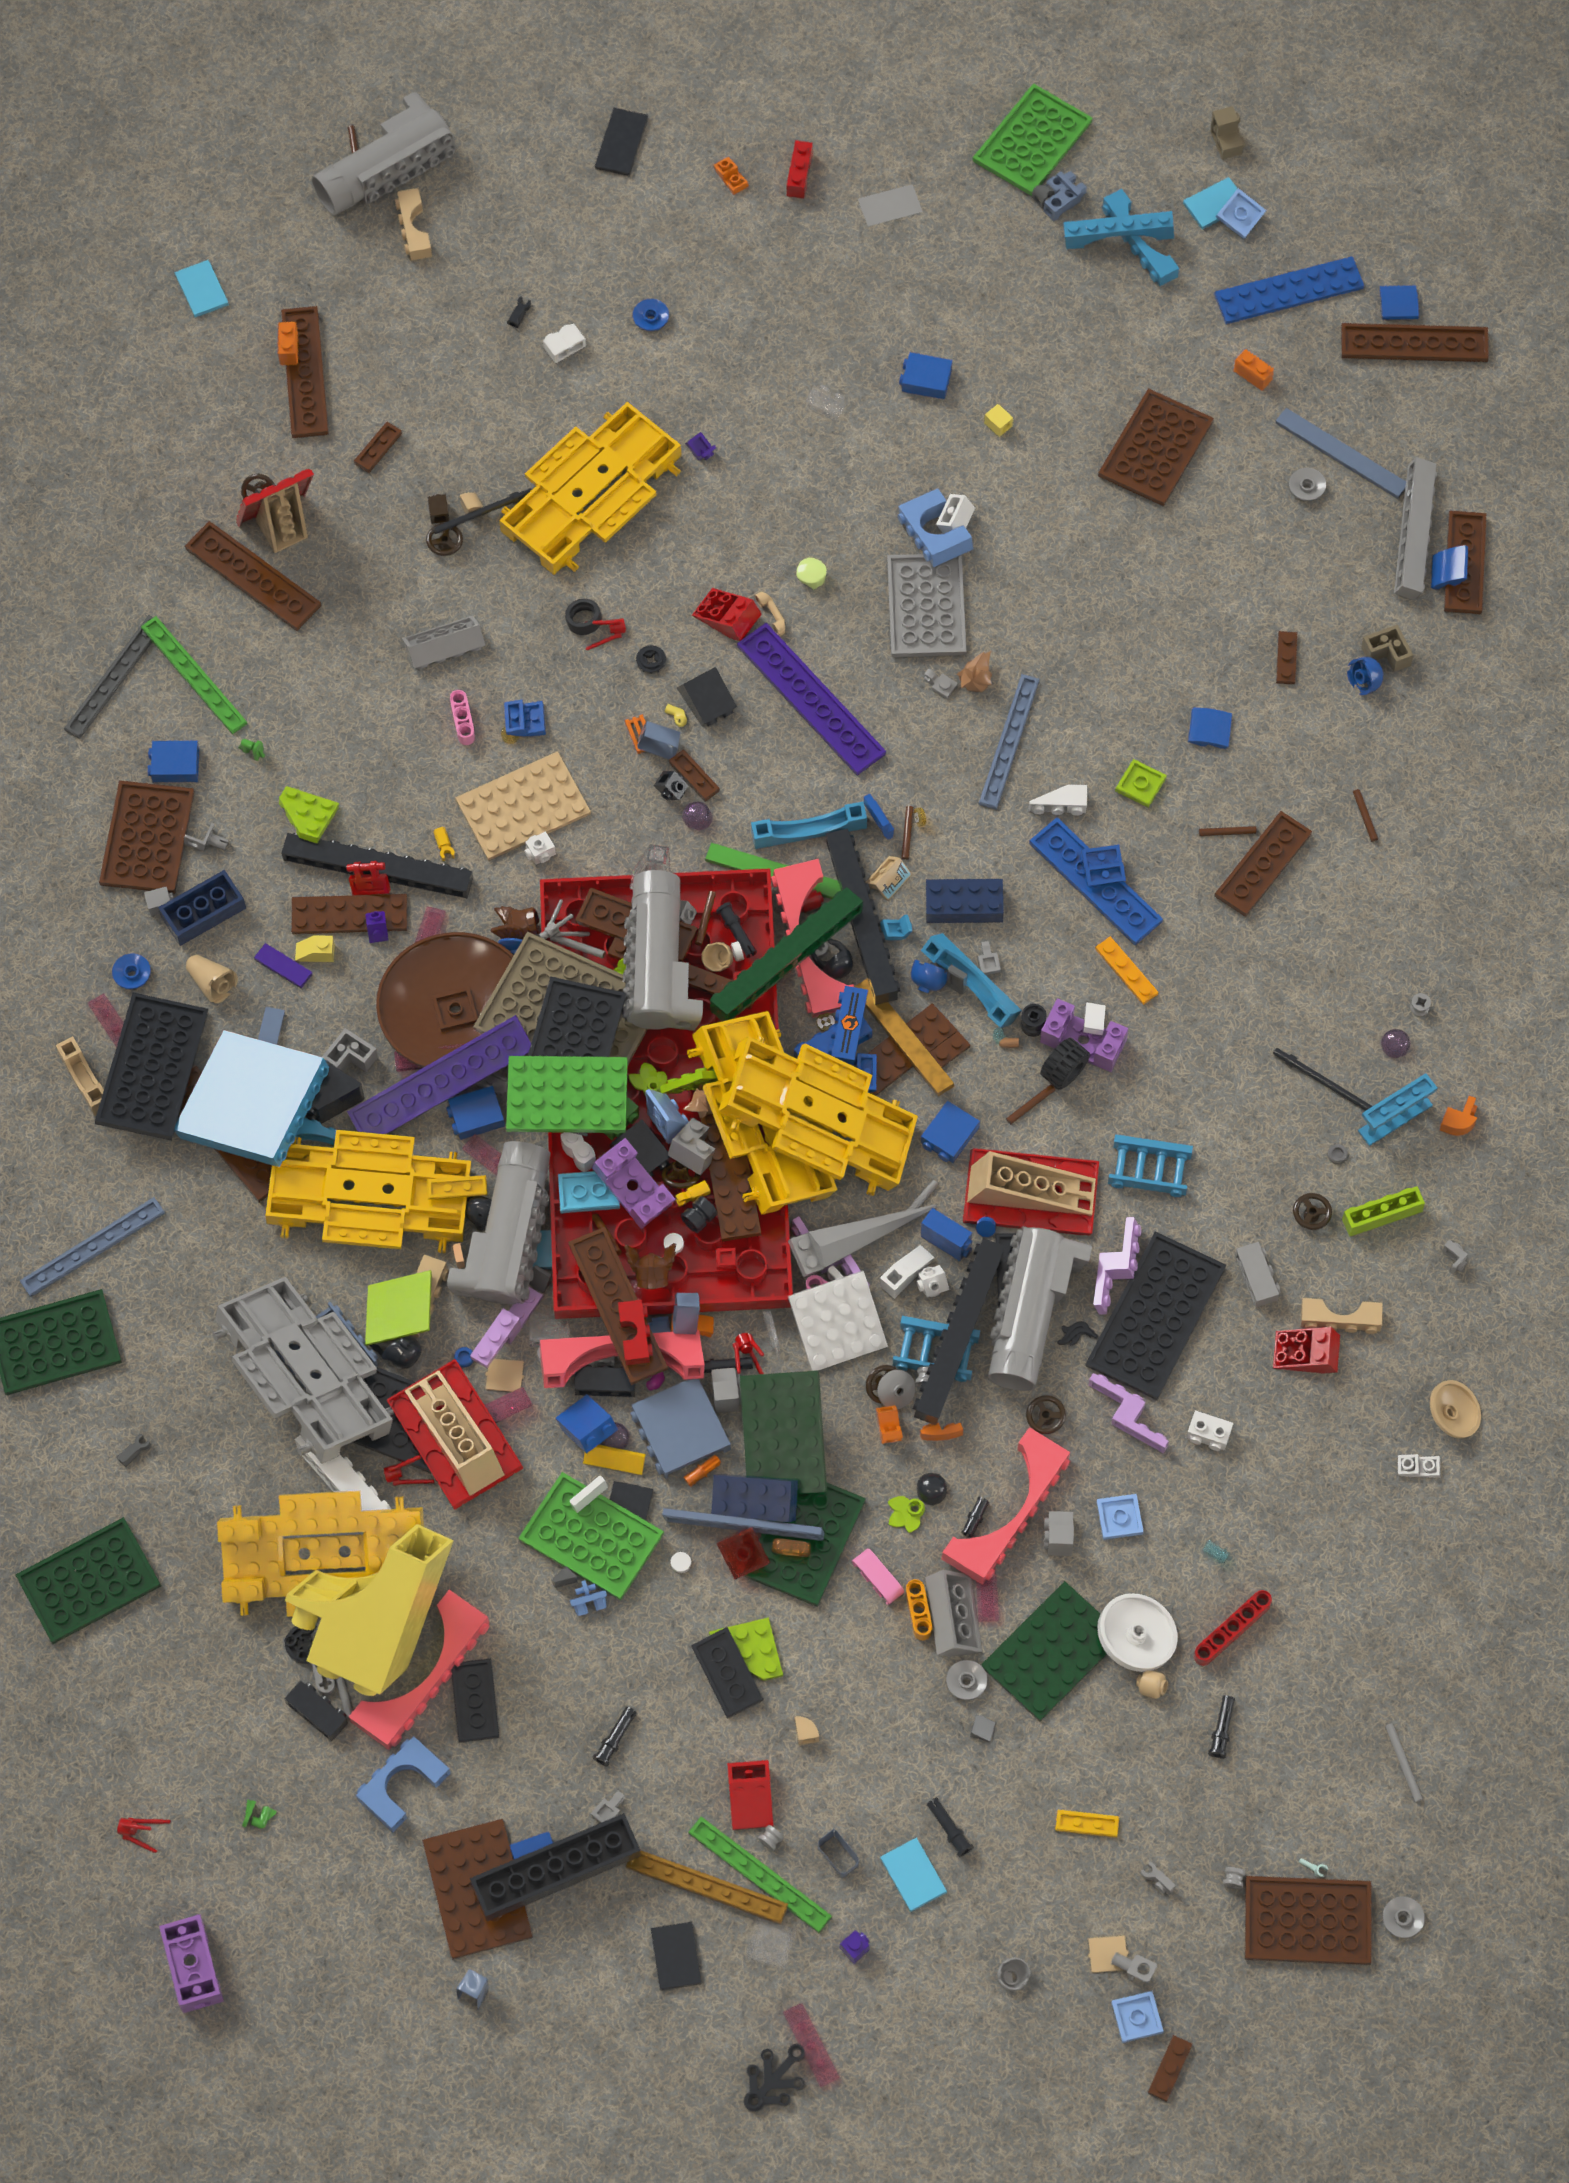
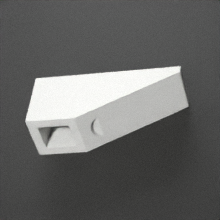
(1063, 800)
(905, 1271)

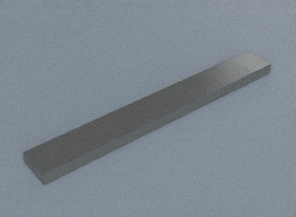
(109, 682)

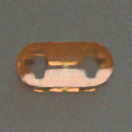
(791, 1547)

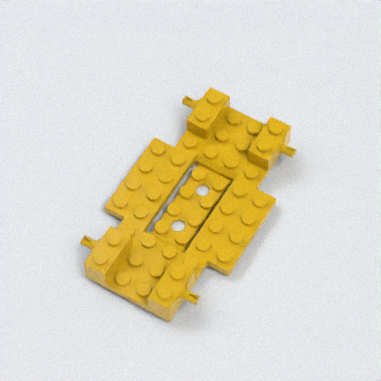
(548, 514)
(773, 1081)
(370, 1160)
(776, 1177)
(259, 1556)

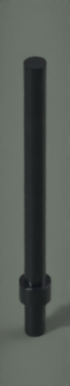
(513, 498)
(1292, 1061)

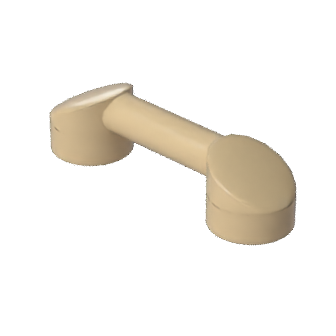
(765, 600)

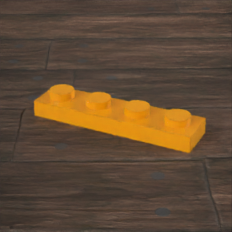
(1126, 970)

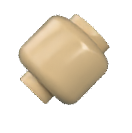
(1152, 1684)

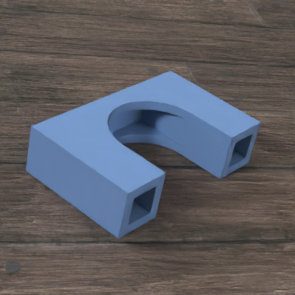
(935, 547)
(410, 1757)

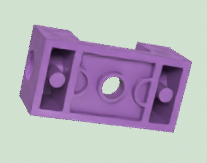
(1103, 1048)
(621, 1166)
(195, 1984)

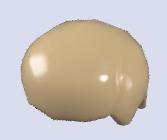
(717, 956)

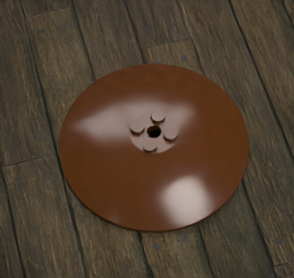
(427, 983)

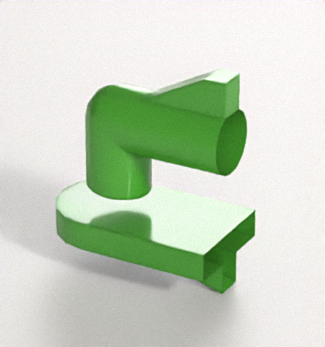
(247, 745)
(266, 1814)

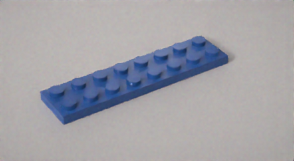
(1289, 290)
(1114, 900)

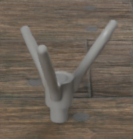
(553, 929)

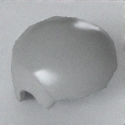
(1019, 1968)

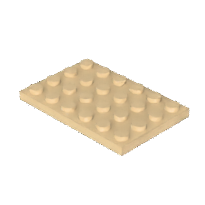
(522, 805)

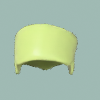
(811, 572)

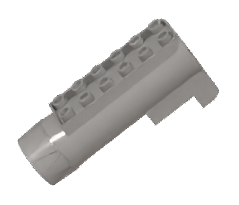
(408, 147)
(653, 976)
(504, 1255)
(1033, 1284)

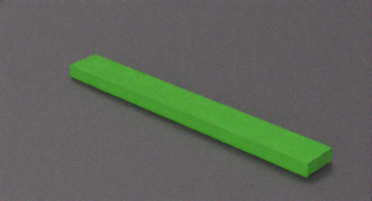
(194, 675)
(742, 861)
(759, 1874)

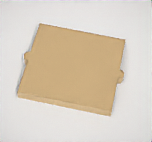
(504, 1375)
(1103, 1950)

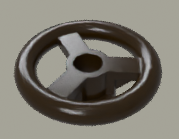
(261, 484)
(446, 548)
(679, 1172)
(1311, 1218)
(874, 1379)
(1046, 1421)

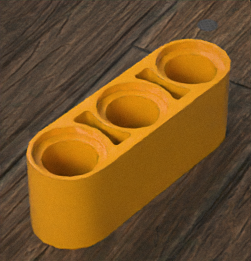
(918, 1600)

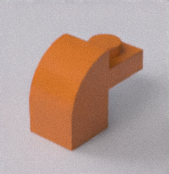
(1459, 1122)
(889, 1424)

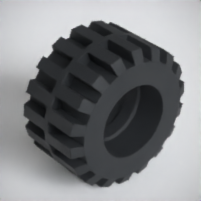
(1064, 1063)

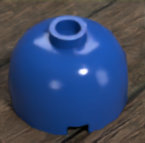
(1365, 671)
(928, 976)

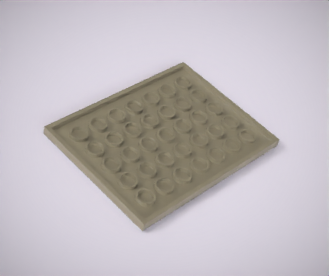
(526, 982)

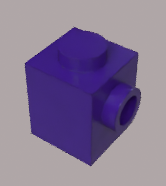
(855, 1946)

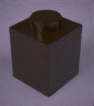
(438, 509)

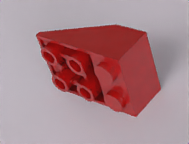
(728, 613)
(1307, 1350)
(750, 1794)

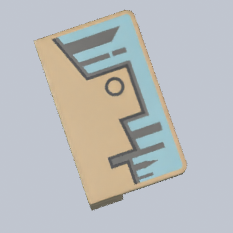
(889, 877)

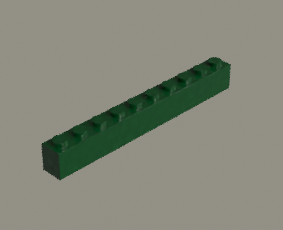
(786, 955)

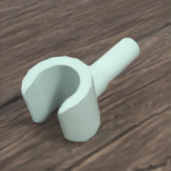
(1313, 1867)

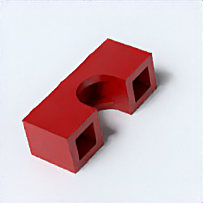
(799, 168)
(633, 1315)

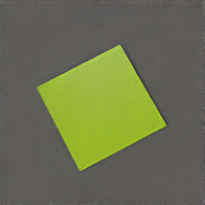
(398, 1308)

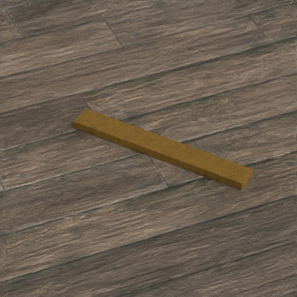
(908, 1043)
(709, 1887)

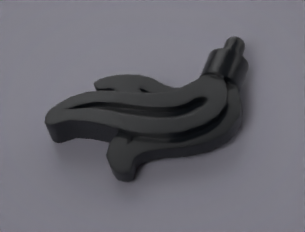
(1074, 1332)

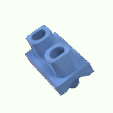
(580, 1603)

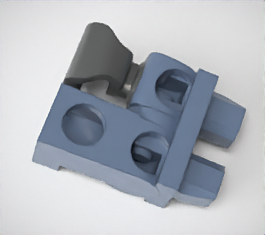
(1064, 191)

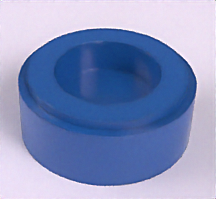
(986, 1227)
(463, 1358)

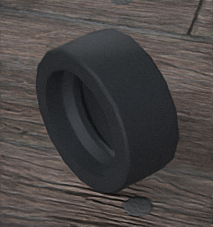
(583, 605)

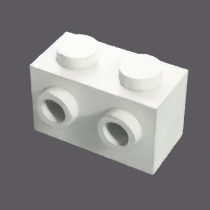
(955, 513)
(1209, 1431)

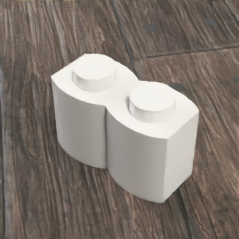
(564, 343)
(579, 1150)

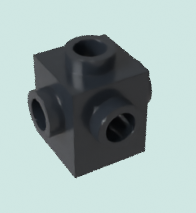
(671, 785)

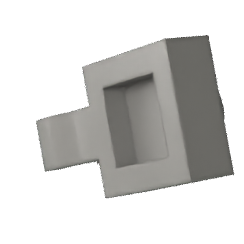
(941, 685)
(988, 961)
(608, 1809)
(1163, 1883)

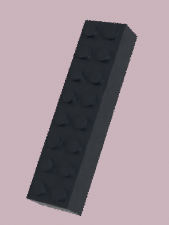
(555, 1867)

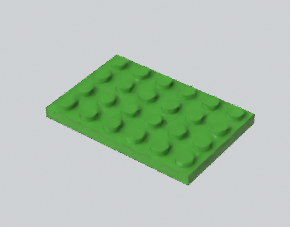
(1032, 139)
(567, 1094)
(597, 1543)

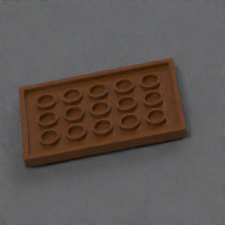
(1155, 447)
(146, 836)
(452, 1862)
(1308, 1920)

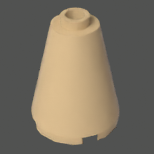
(211, 978)

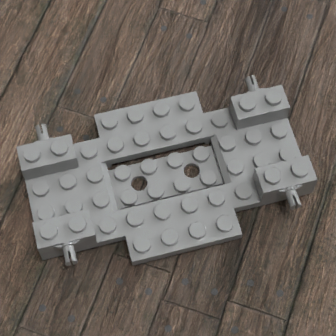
(340, 1401)

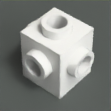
(539, 848)
(932, 1281)

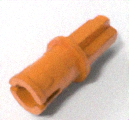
(702, 1470)

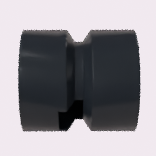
(1033, 1019)
(696, 1217)

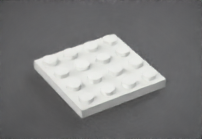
(837, 1321)

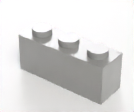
(1257, 1274)

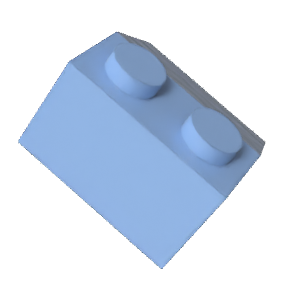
(665, 1114)

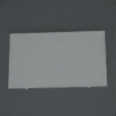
(890, 205)

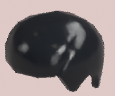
(931, 1488)

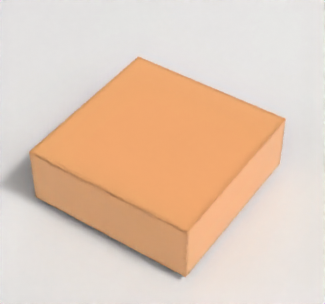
(458, 1256)

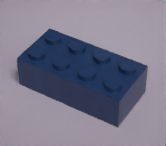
(964, 901)
(202, 907)
(754, 1497)

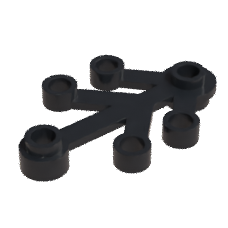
(773, 2081)

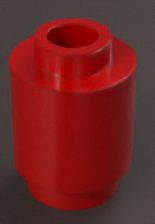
(813, 901)

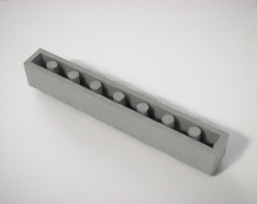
(1415, 528)

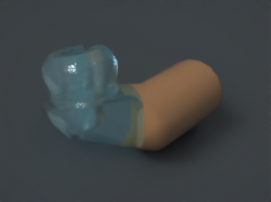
(1004, 1042)

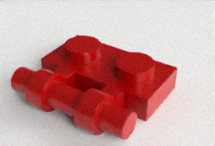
(368, 883)

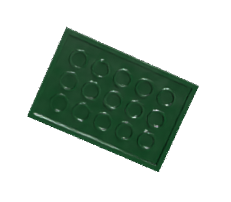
(56, 1342)
(784, 1428)
(809, 1576)
(88, 1580)
(1048, 1652)

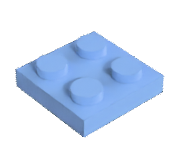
(1240, 213)
(1119, 1516)
(1137, 2016)

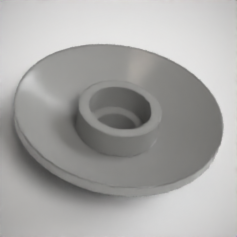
(1308, 477)
(891, 1383)
(966, 1670)
(1410, 1909)

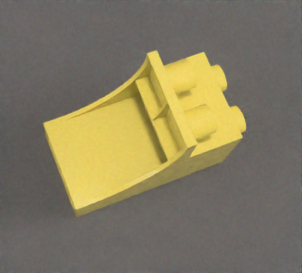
(372, 1620)

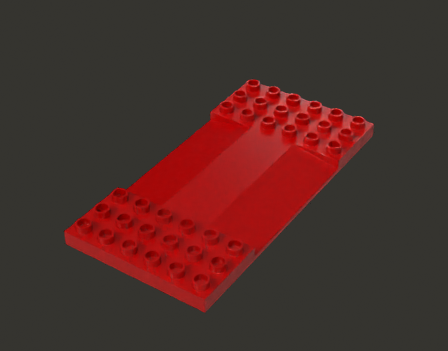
(762, 1261)

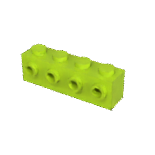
(1383, 1211)

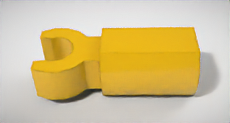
(443, 842)
(693, 1193)

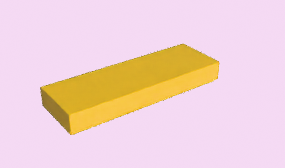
(457, 1187)
(616, 1459)
(1087, 1823)

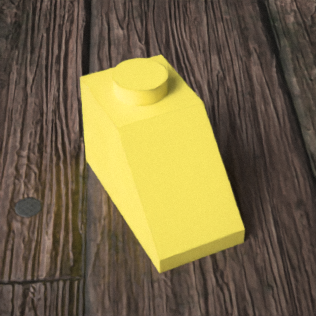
(315, 949)

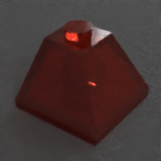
(743, 1552)

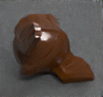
(516, 922)
(651, 1269)

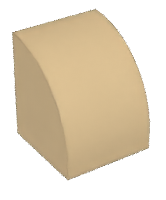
(470, 502)
(806, 1731)

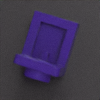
(700, 447)
(376, 927)

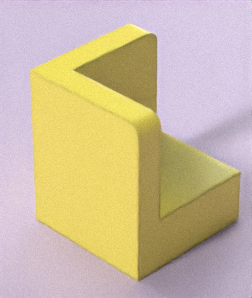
(998, 420)

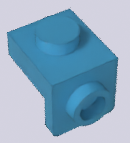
(896, 929)

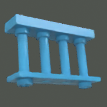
(1397, 1109)
(1161, 1150)
(930, 1330)

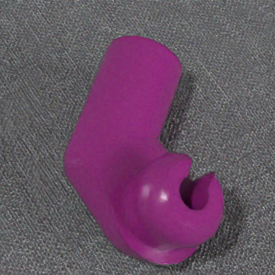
(655, 1381)

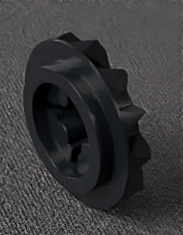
(648, 652)

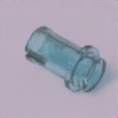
(1216, 1551)

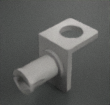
(210, 838)
(1132, 1966)

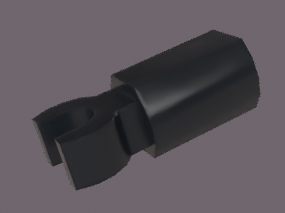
(518, 313)

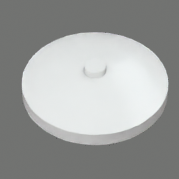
(1137, 1632)

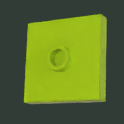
(1141, 783)

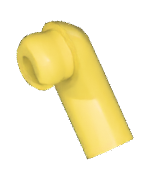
(679, 715)

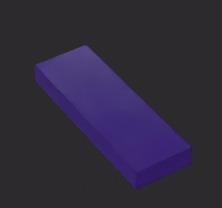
(283, 965)

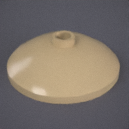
(1455, 1409)

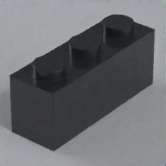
(603, 1382)
(316, 1710)

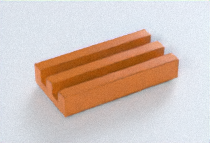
(635, 720)

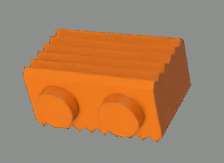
(287, 343)
(1253, 369)

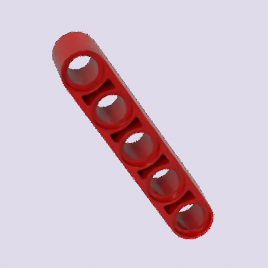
(1236, 1619)

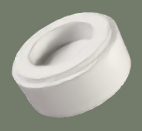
(737, 951)
(674, 1238)
(680, 1562)

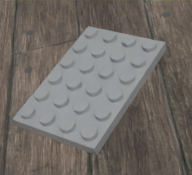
(926, 607)

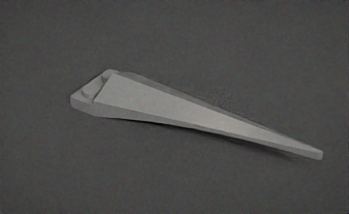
(829, 1245)

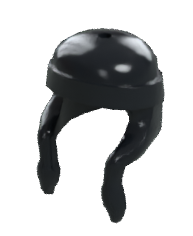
(838, 965)
(476, 1206)
(402, 1352)

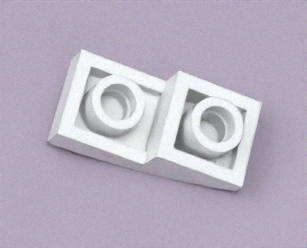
(1419, 1466)

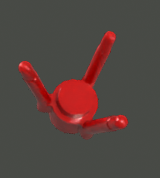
(616, 626)
(745, 1343)
(394, 1473)
(129, 1827)

